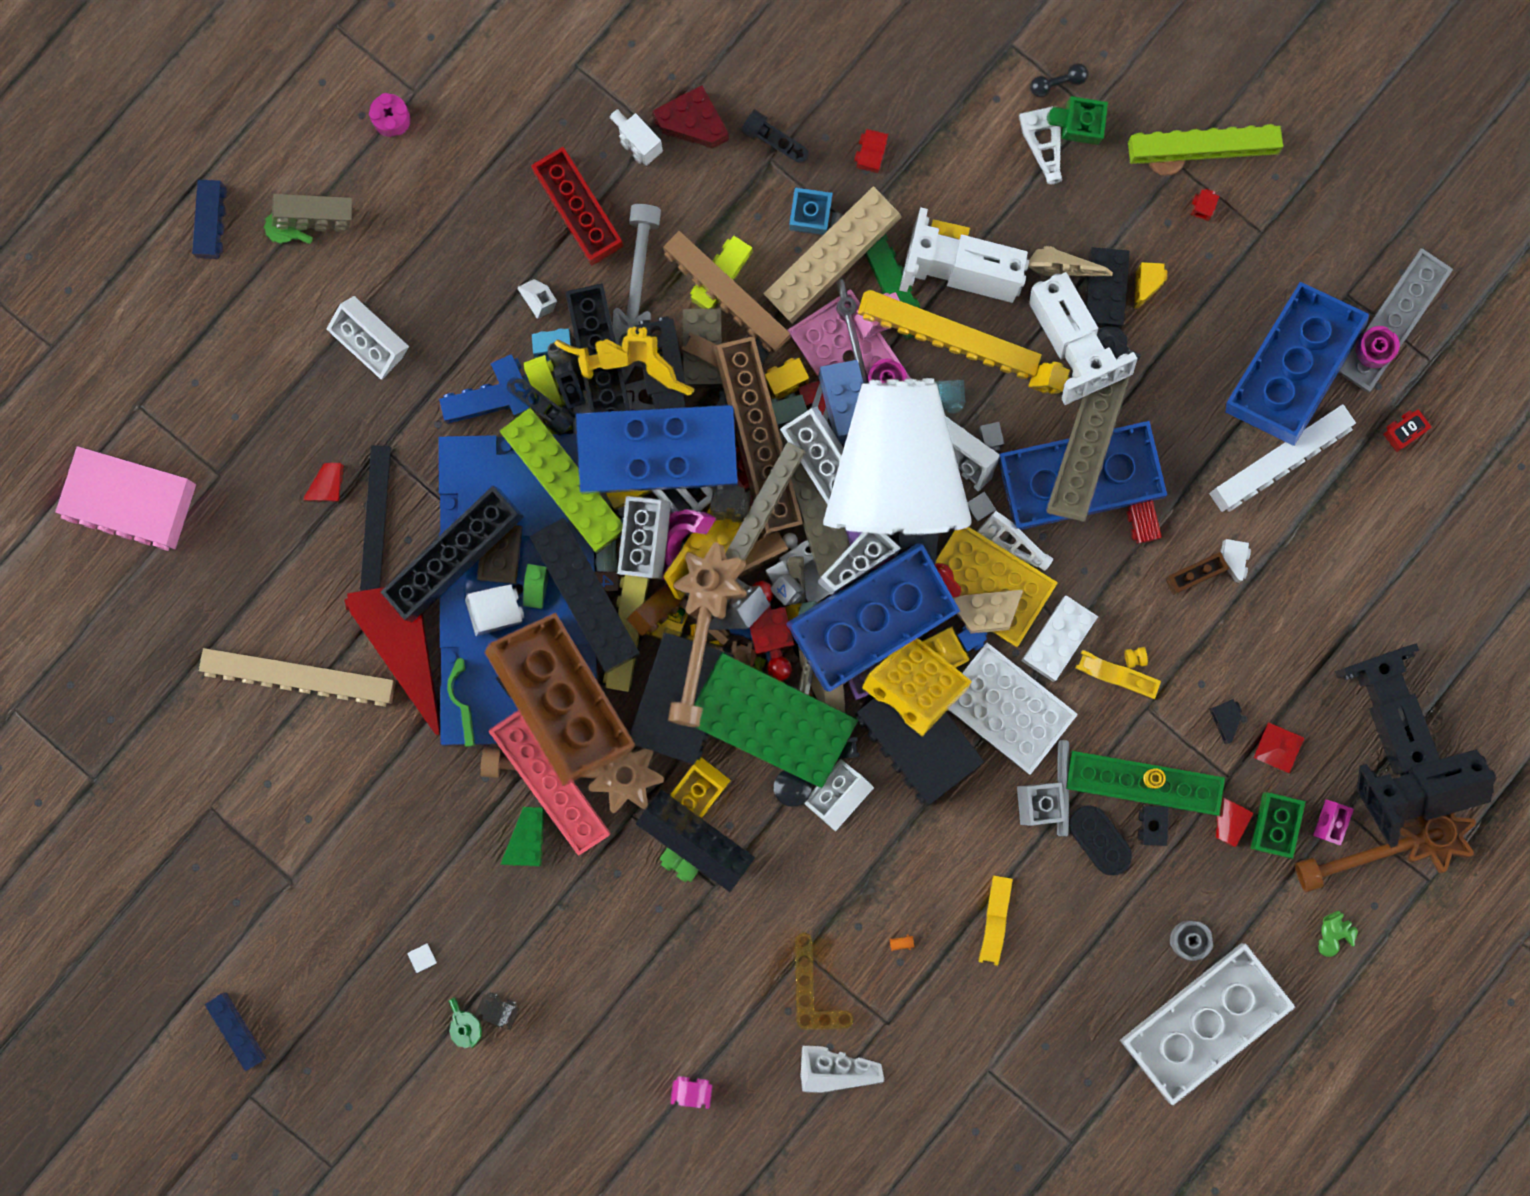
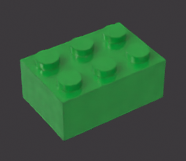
(1278, 825)

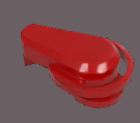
(947, 576)

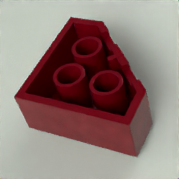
(692, 119)

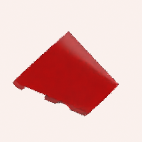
(1231, 822)

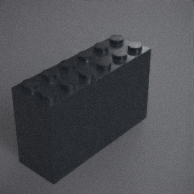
(666, 686)
(928, 761)

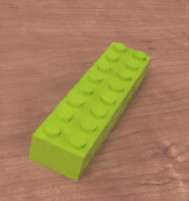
(561, 480)

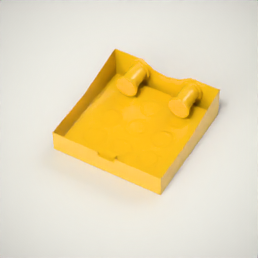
(917, 684)

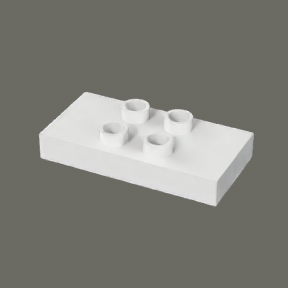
(1207, 1023)

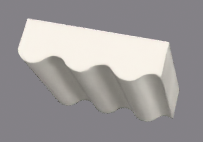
(981, 506)
(422, 958)

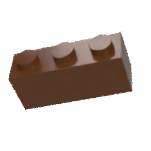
(1197, 573)
(654, 611)

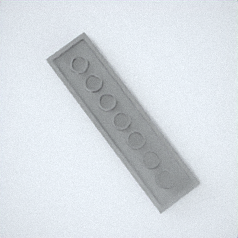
(1400, 312)

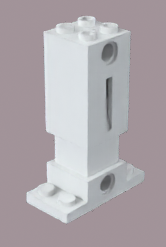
(965, 262)
(1076, 339)

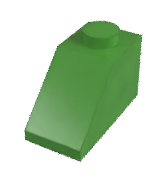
(535, 586)

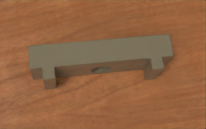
(796, 570)

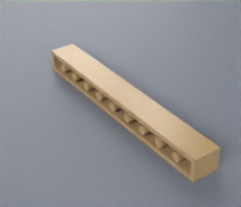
(297, 676)

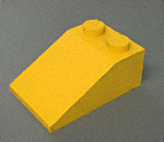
(700, 787)

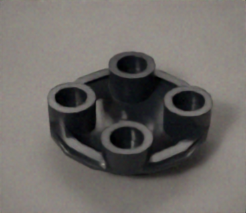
(791, 789)

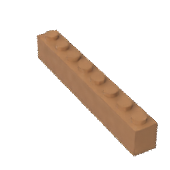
(726, 292)

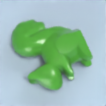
(1334, 930)

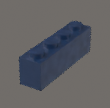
(208, 219)
(235, 1031)

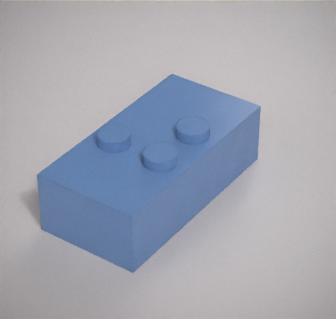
(841, 390)

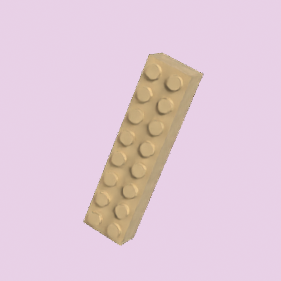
(833, 255)

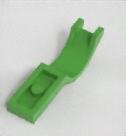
(465, 710)

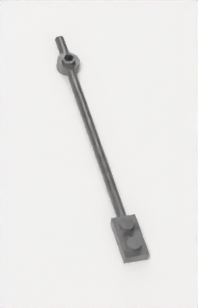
(847, 313)

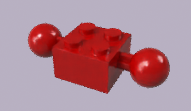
(772, 635)

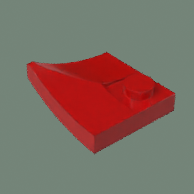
(1278, 747)

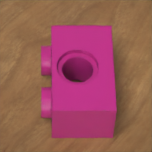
(1333, 822)

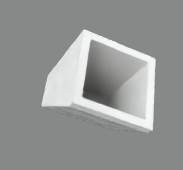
(494, 609)

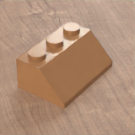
(764, 552)

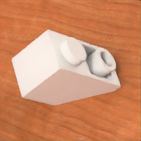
(538, 297)
(1235, 555)

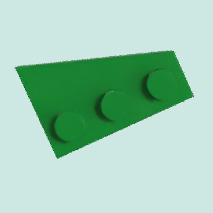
(527, 839)

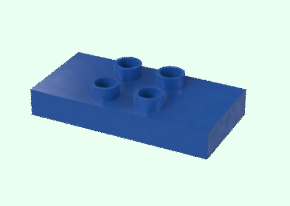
(1297, 363)
(656, 449)
(1127, 477)
(873, 617)

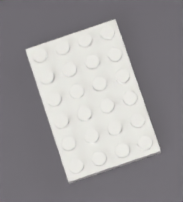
(1011, 709)

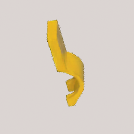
(1118, 675)
(996, 919)

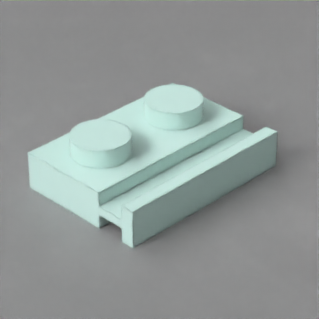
(606, 559)

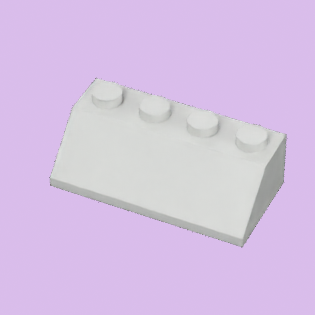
(367, 337)

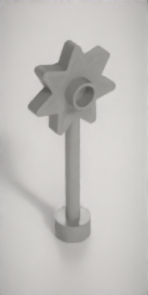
(644, 218)

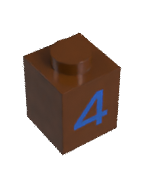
(610, 581)

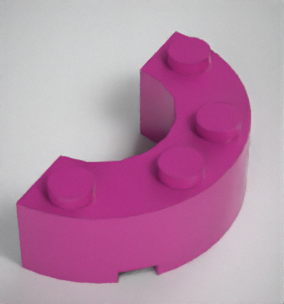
(680, 525)

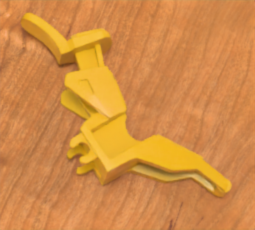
(633, 348)

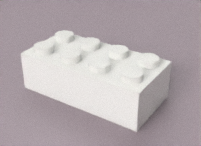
(1059, 638)

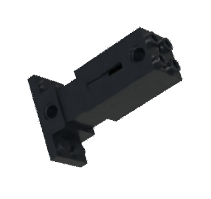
(669, 350)
(1395, 709)
(1428, 791)

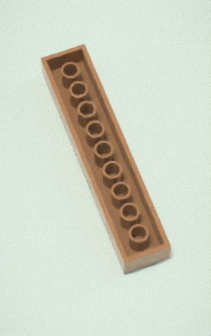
(755, 425)

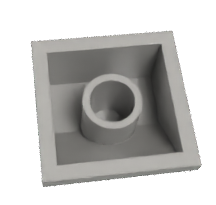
(1041, 803)

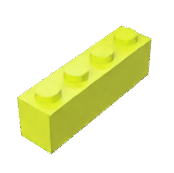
(730, 262)
(541, 378)

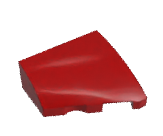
(326, 484)

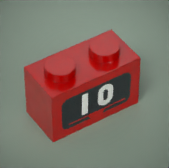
(1407, 430)

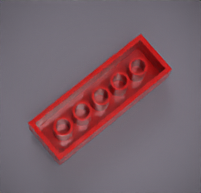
(577, 206)

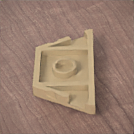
(988, 610)

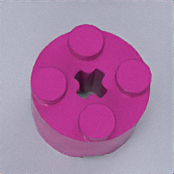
(388, 125)
(1382, 338)
(887, 368)
(691, 1093)

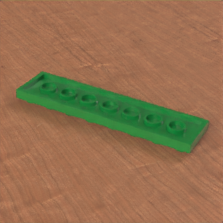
(1125, 781)

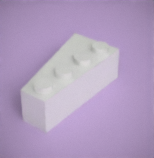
(972, 456)
(860, 558)

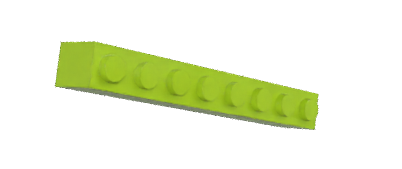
(1205, 144)

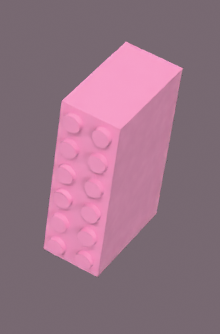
(125, 499)

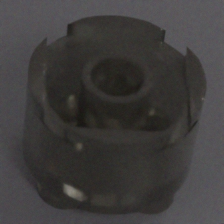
(730, 503)
(497, 1011)

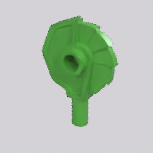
(284, 235)

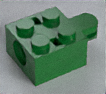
(1081, 120)

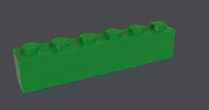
(889, 273)

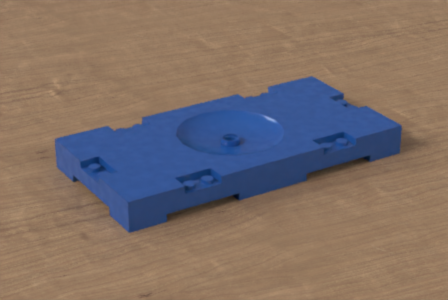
(466, 472)

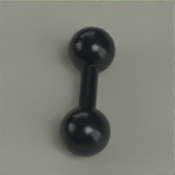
(1076, 74)

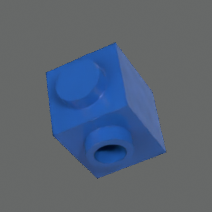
(973, 640)

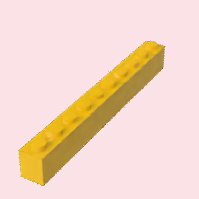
(949, 334)

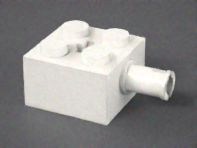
(637, 137)

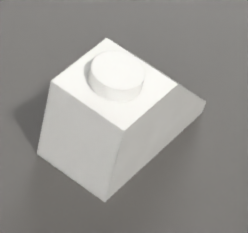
(776, 571)

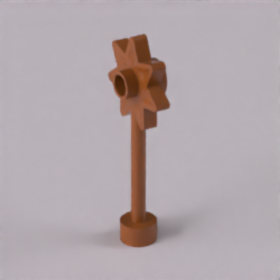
(1432, 838)

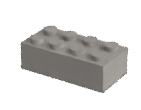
(644, 537)

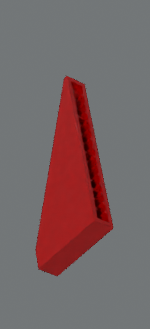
(401, 647)

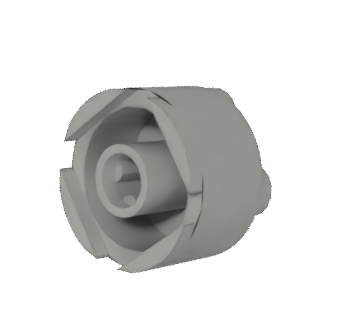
(1202, 938)

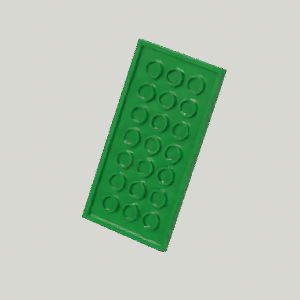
(773, 720)

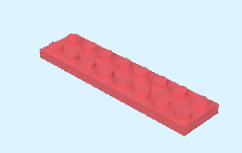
(563, 803)

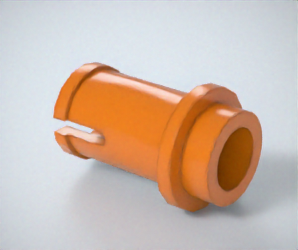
(902, 943)

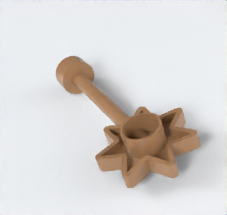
(709, 587)
(622, 778)

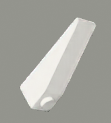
(831, 1071)

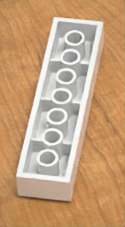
(1286, 456)

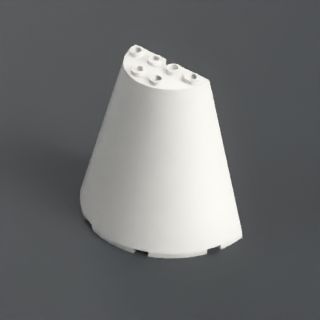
(898, 464)

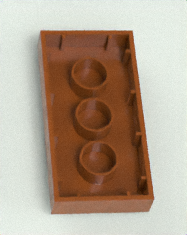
(559, 698)

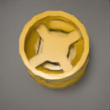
(1136, 657)
(1154, 778)

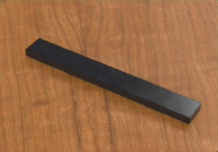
(375, 517)

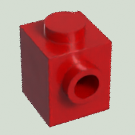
(1204, 204)

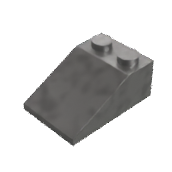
(742, 611)

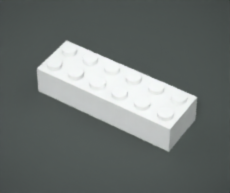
(821, 445)

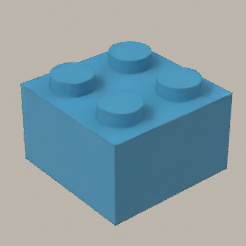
(810, 211)

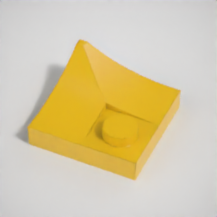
(948, 647)

